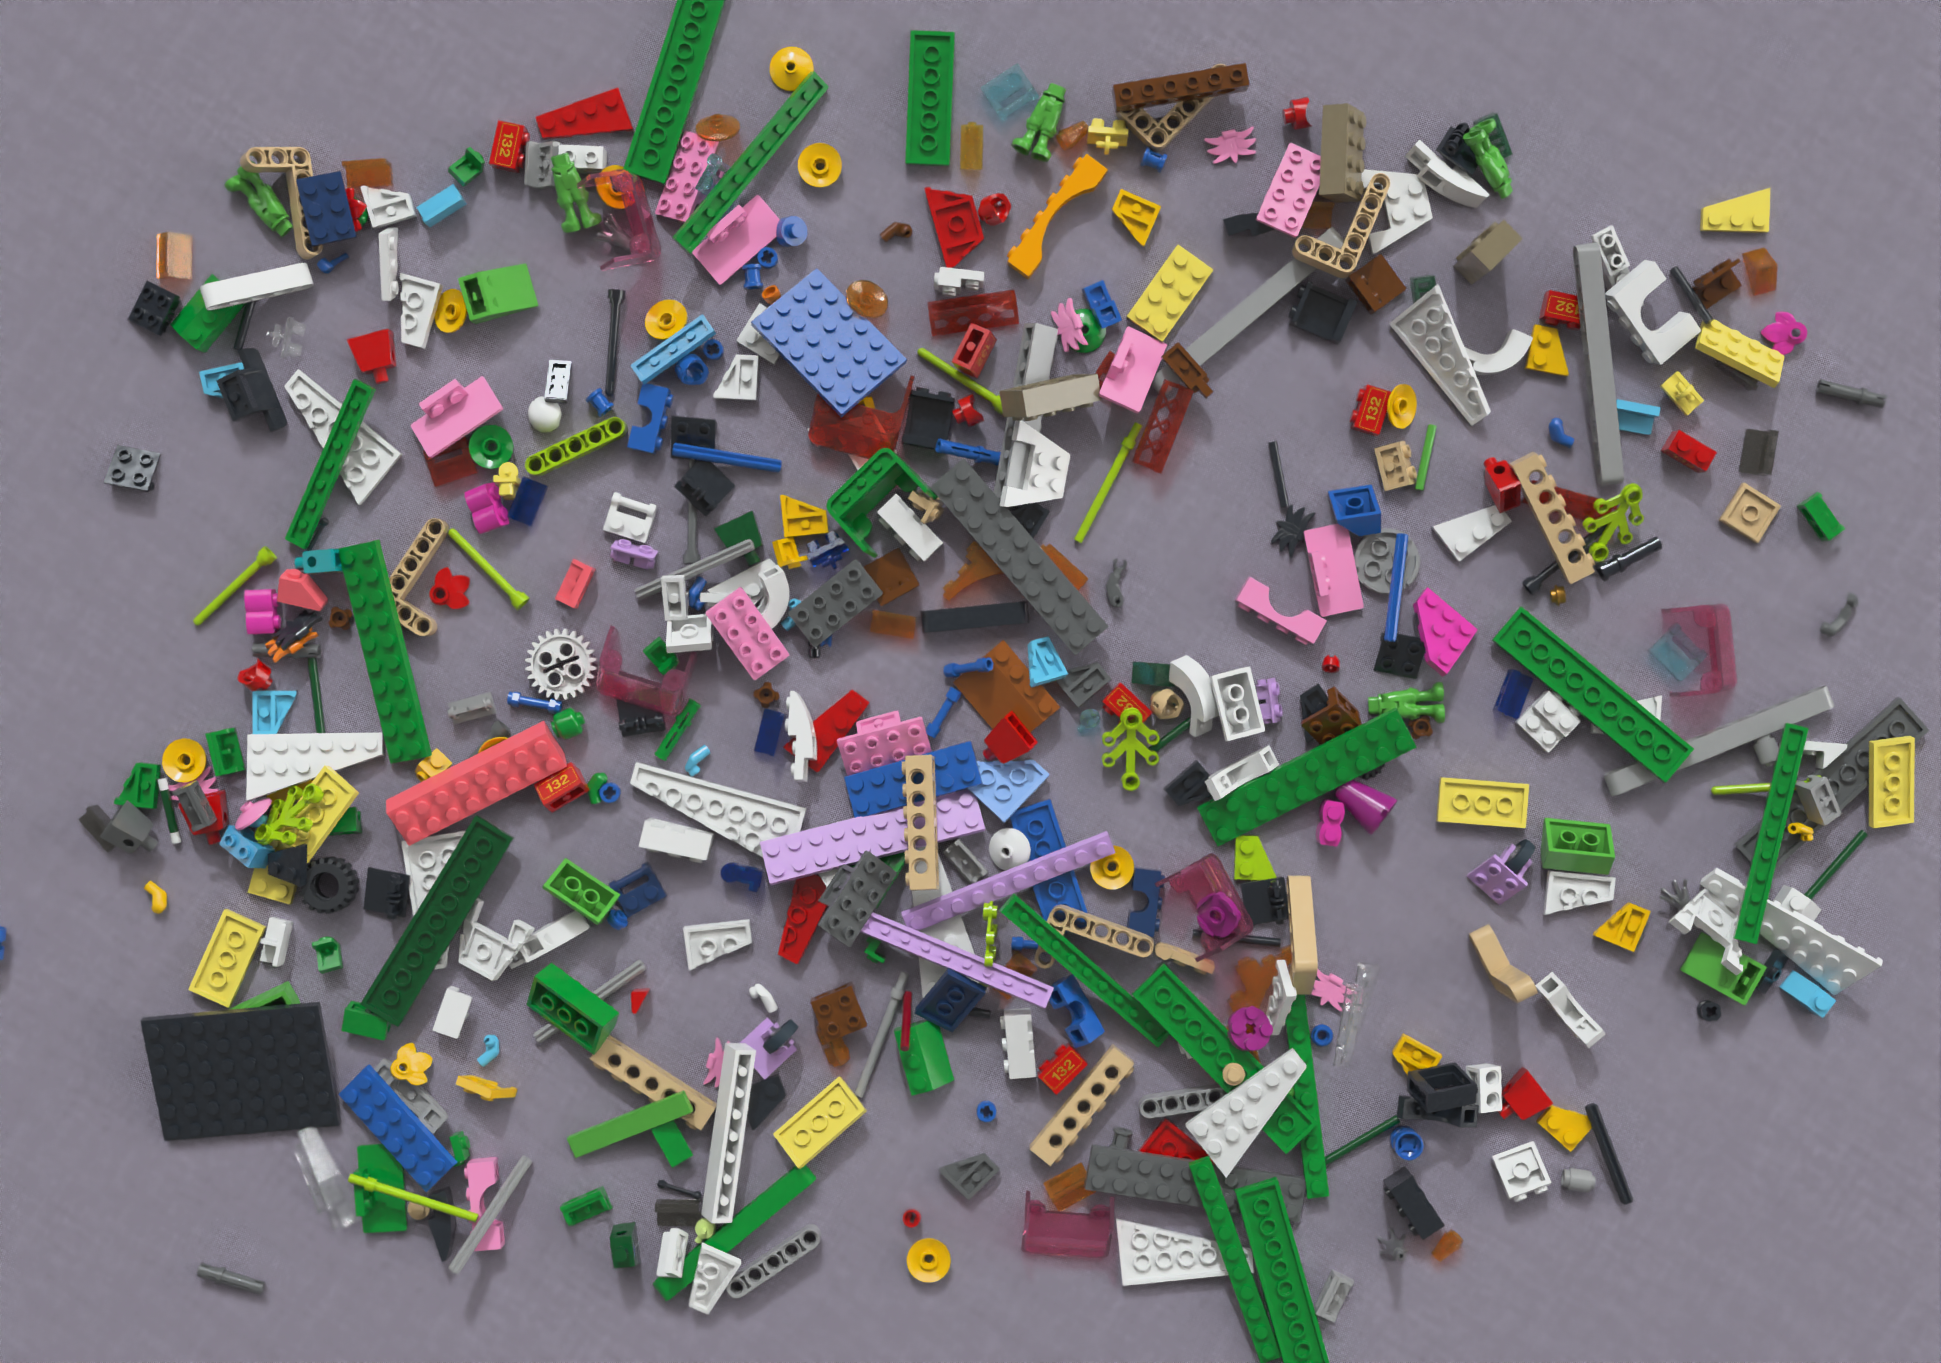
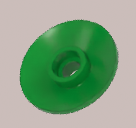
(1095, 334)
(480, 443)

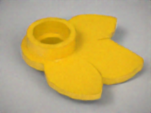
(414, 1065)

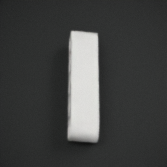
(256, 286)

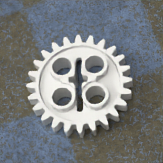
(569, 683)

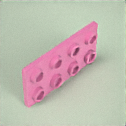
(1291, 191)
(679, 193)
(737, 239)
(1132, 370)
(454, 413)
(1333, 569)
(747, 633)
(883, 742)

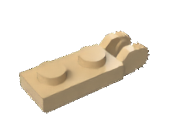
(1183, 957)

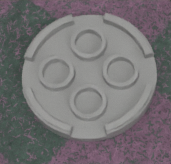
(1375, 561)

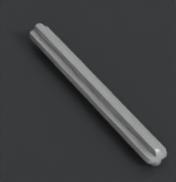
(699, 567)
(602, 992)
(490, 1214)

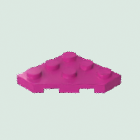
(1442, 631)

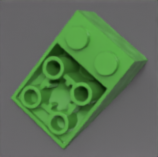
(497, 292)
(1705, 966)

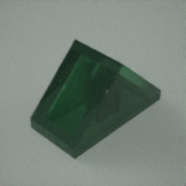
(1151, 674)

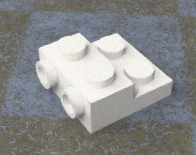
(951, 279)
(689, 634)
(1548, 720)
(1521, 1171)

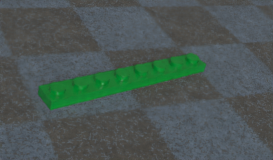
(330, 463)

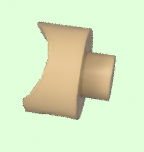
(1163, 705)

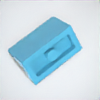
(441, 205)
(1636, 416)

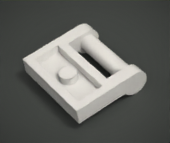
(626, 524)

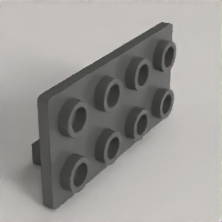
(835, 603)
(854, 896)

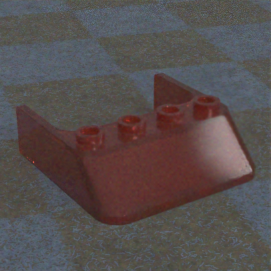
(860, 430)

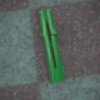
(691, 707)

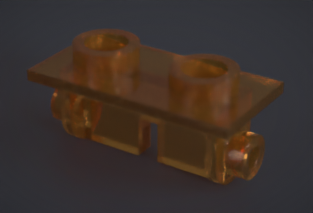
(837, 1052)

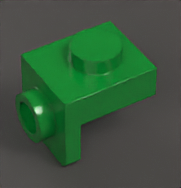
(467, 167)
(660, 658)
(328, 954)
(873, 955)
(460, 1147)

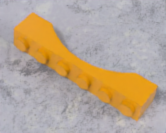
(1083, 180)

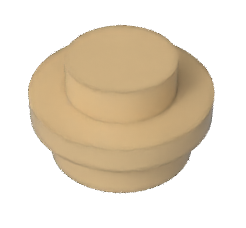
(1233, 1073)
(418, 1211)

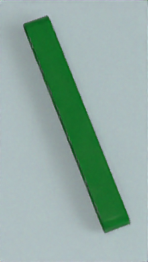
(742, 1225)

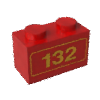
(509, 146)
(1560, 308)
(974, 350)
(1370, 410)
(1688, 451)
(1122, 698)
(561, 787)
(1062, 1067)

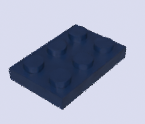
(326, 208)
(950, 1000)

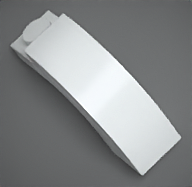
(1510, 353)
(775, 595)
(1198, 688)
(1240, 772)
(1569, 1011)

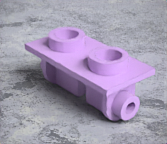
(623, 551)
(1270, 692)

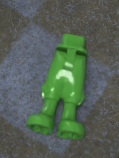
(1043, 119)
(1489, 157)
(565, 182)
(263, 202)
(1406, 702)

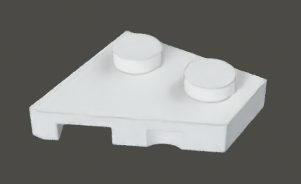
(387, 206)
(740, 380)

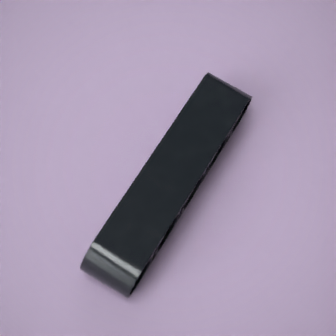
(975, 617)

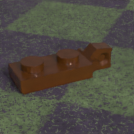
(1187, 370)

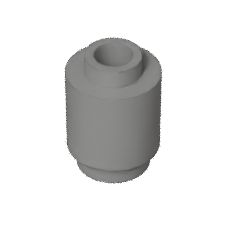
(1766, 749)
(1578, 1180)

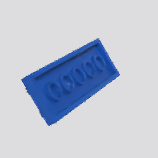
(882, 787)
(1044, 836)
(397, 1128)

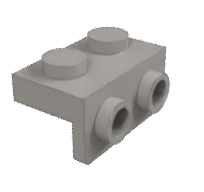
(539, 164)

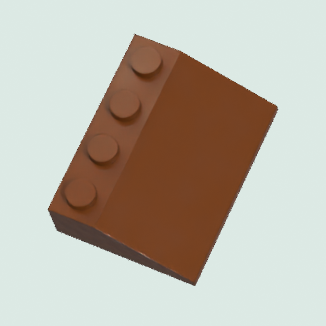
(1005, 690)

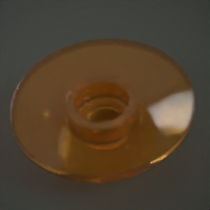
(717, 127)
(867, 299)

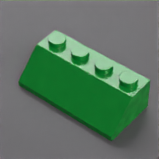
(572, 1008)

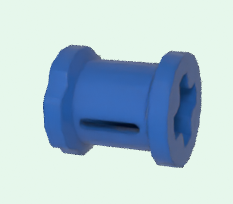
(1153, 159)
(752, 276)
(599, 402)

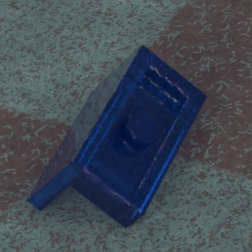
(527, 501)
(1513, 693)
(770, 732)

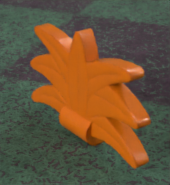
(292, 648)

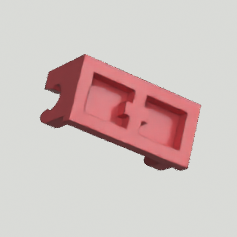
(575, 584)

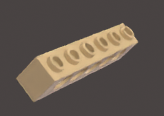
(1583, 564)
(930, 878)
(629, 1058)
(1053, 1153)

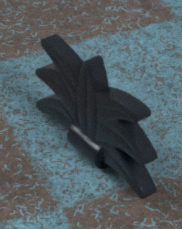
(1292, 529)
(296, 629)

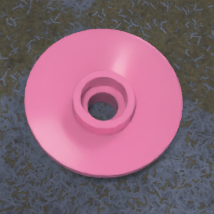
(252, 812)

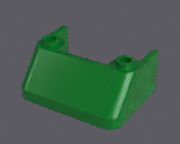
(866, 489)

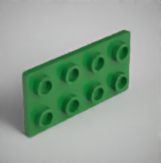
(379, 1210)

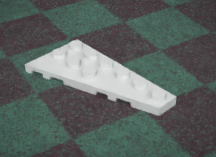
(1436, 343)
(369, 455)
(292, 759)
(424, 863)
(1237, 1118)
(1165, 1255)

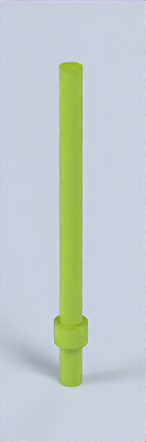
(1127, 444)
(372, 1185)

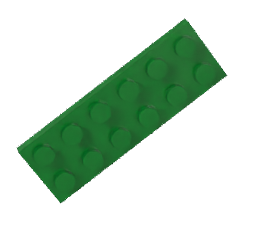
(930, 98)

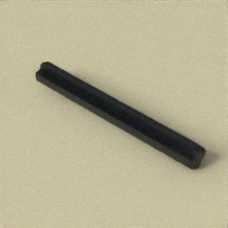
(1609, 1153)

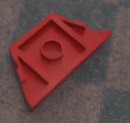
(955, 224)

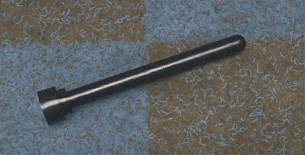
(616, 298)
(1533, 584)

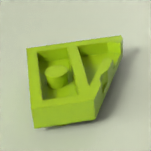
(1251, 859)

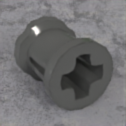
(1121, 1137)

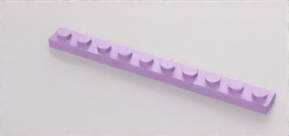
(1008, 882)
(957, 960)

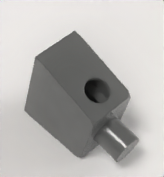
(129, 829)

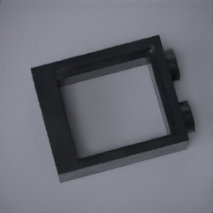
(1423, 1081)

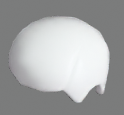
(544, 415)

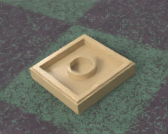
(1749, 513)

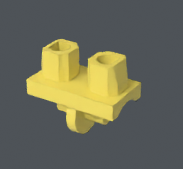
(1107, 137)
(1682, 393)
(508, 481)

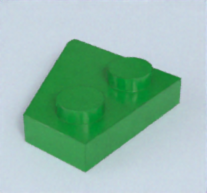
(142, 786)

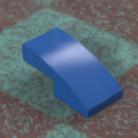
(1101, 305)

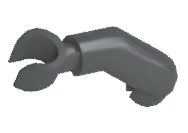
(1112, 585)
(1842, 619)

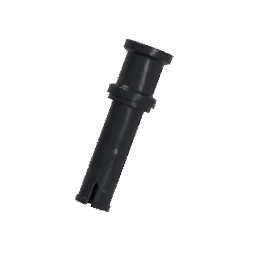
(1619, 562)

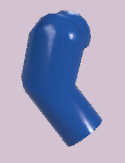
(1557, 433)
(694, 593)

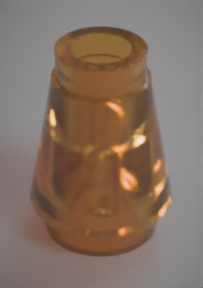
(1072, 135)
(1448, 1244)

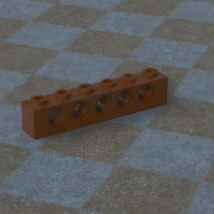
(1180, 87)

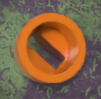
(771, 294)

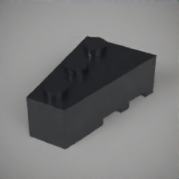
(1412, 1203)

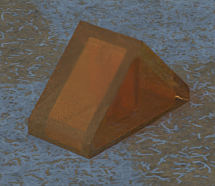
(1761, 270)

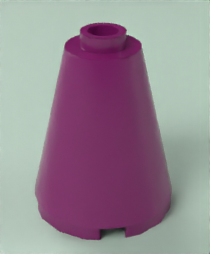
(1365, 804)

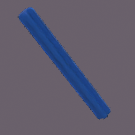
(726, 457)
(1396, 587)

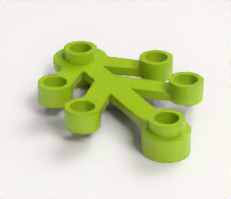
(1629, 497)
(1129, 745)
(268, 832)
(989, 914)

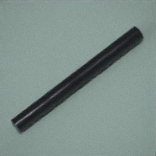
(1248, 939)

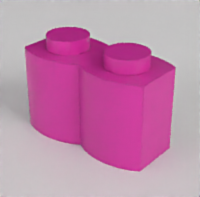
(486, 508)
(262, 611)
(1328, 829)

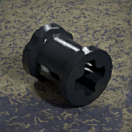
(1715, 1008)

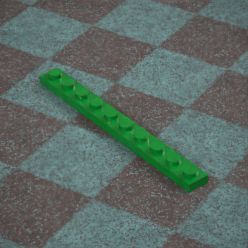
(750, 162)
(1770, 833)
(1084, 969)
(1306, 1095)
(1234, 1259)

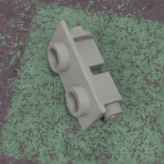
(471, 708)

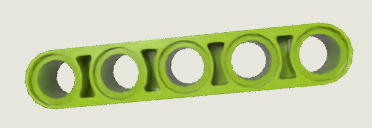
(568, 455)

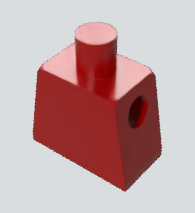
(374, 353)
(1502, 484)
(1008, 739)
(219, 806)
(1523, 1096)

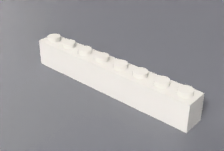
(728, 1132)

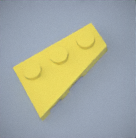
(1741, 214)

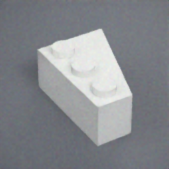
(909, 528)
(676, 840)
(1018, 1043)

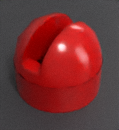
(1331, 664)
(908, 1216)

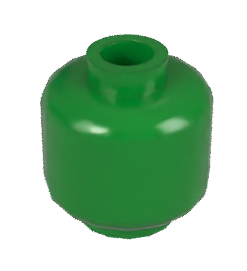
(568, 723)

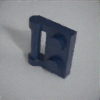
(642, 895)

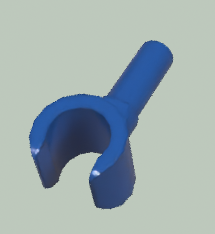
(326, 266)

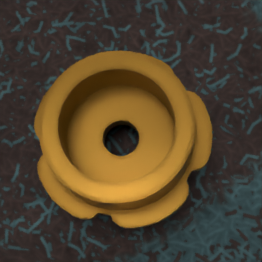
(1558, 595)

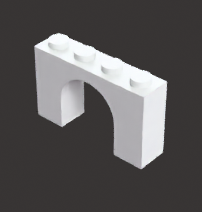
(1626, 300)

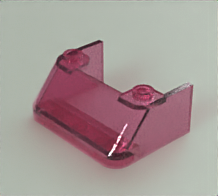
(645, 241)
(1721, 646)
(639, 691)
(1200, 880)
(1067, 1232)

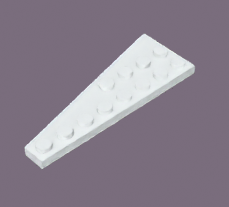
(728, 811)
(949, 931)
(1799, 938)

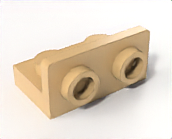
(1395, 465)
(923, 501)

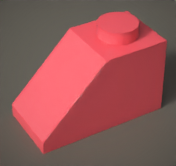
(300, 590)

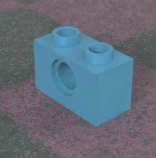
(245, 847)

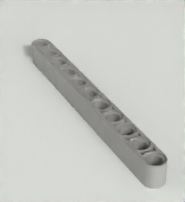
(1248, 311)
(1598, 364)
(1729, 736)

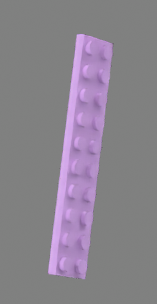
(880, 833)

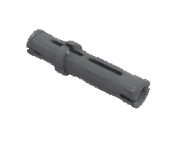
(1860, 396)
(307, 651)
(226, 1277)

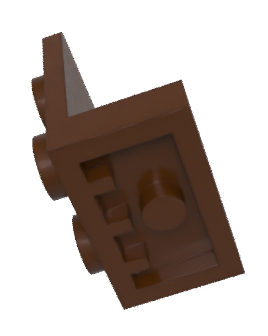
(1375, 284)
(1717, 285)
(892, 576)
(1334, 719)
(838, 1012)

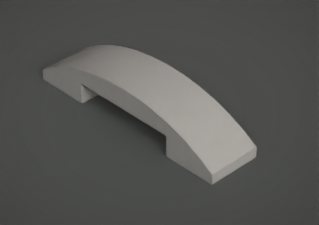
(415, 1097)

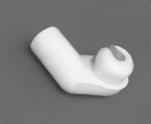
(766, 997)

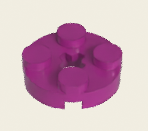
(1225, 906)
(1261, 1029)

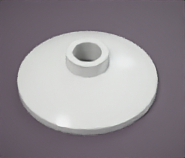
(1017, 845)

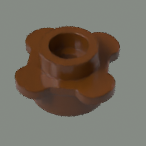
(334, 620)
(767, 688)
(1425, 731)

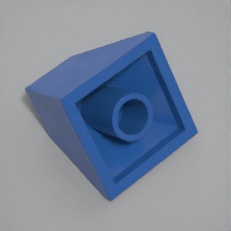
(1357, 509)

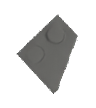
(1084, 682)
(970, 1173)

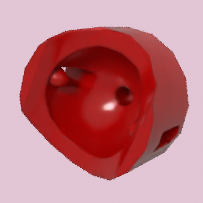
(1297, 113)
(992, 212)
(967, 412)
(256, 676)

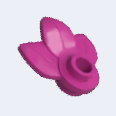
(1781, 332)

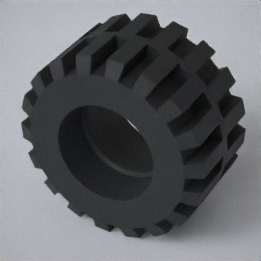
(346, 880)

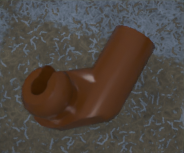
(896, 229)

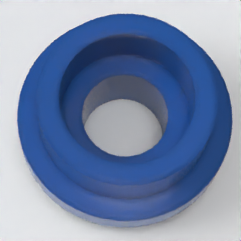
(617, 919)
(1328, 1035)

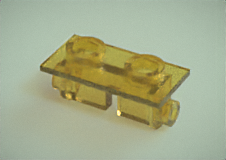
(971, 146)

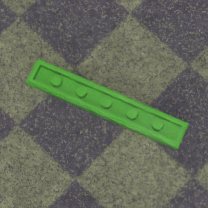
(630, 1124)

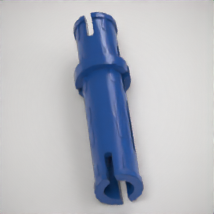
(977, 454)

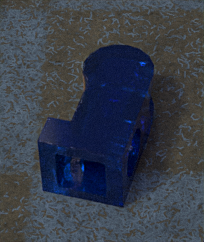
(742, 873)

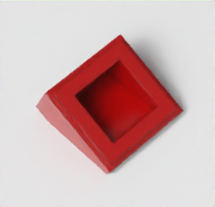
(637, 998)

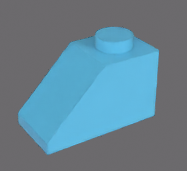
(1807, 994)

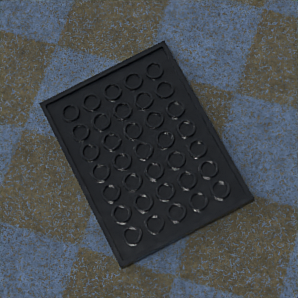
(241, 1071)

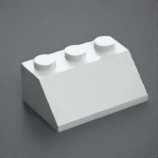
(1237, 703)

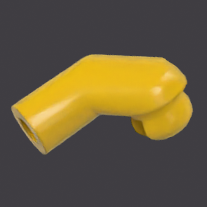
(1806, 832)
(159, 897)

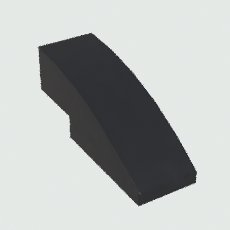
(1243, 222)
(443, 1224)

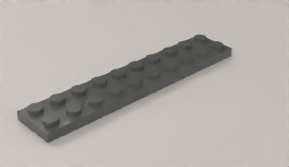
(1019, 556)
(1846, 774)
(1172, 1181)

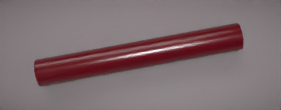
(906, 1021)

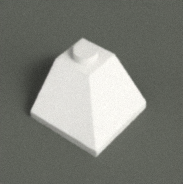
(1795, 901)

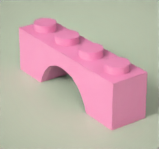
(1255, 597)
(480, 1175)

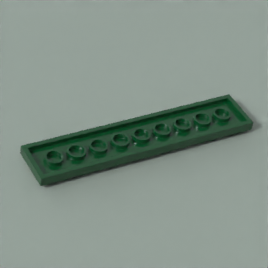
(437, 920)

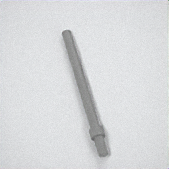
(896, 994)

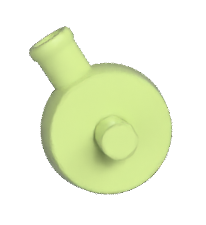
(704, 1230)

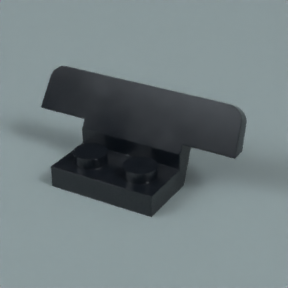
(251, 391)

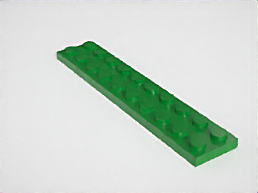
(673, 88)
(384, 651)
(1592, 694)
(1307, 776)
(1209, 1045)
(1281, 1272)

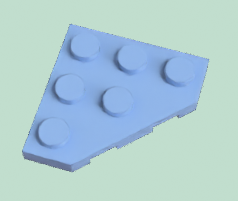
(1007, 785)

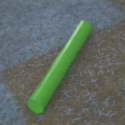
(1425, 458)

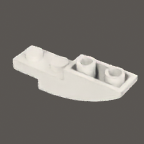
(1440, 177)
(1612, 255)
(802, 728)
(550, 937)

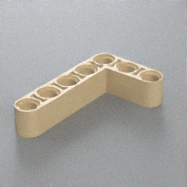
(1161, 128)
(293, 170)
(1354, 234)
(411, 577)
(1090, 932)
(1302, 934)
(1504, 977)

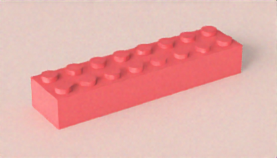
(476, 783)

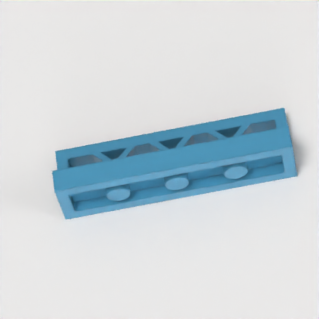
(673, 349)

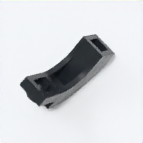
(1460, 1116)

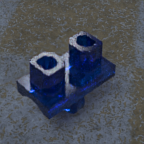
(829, 553)

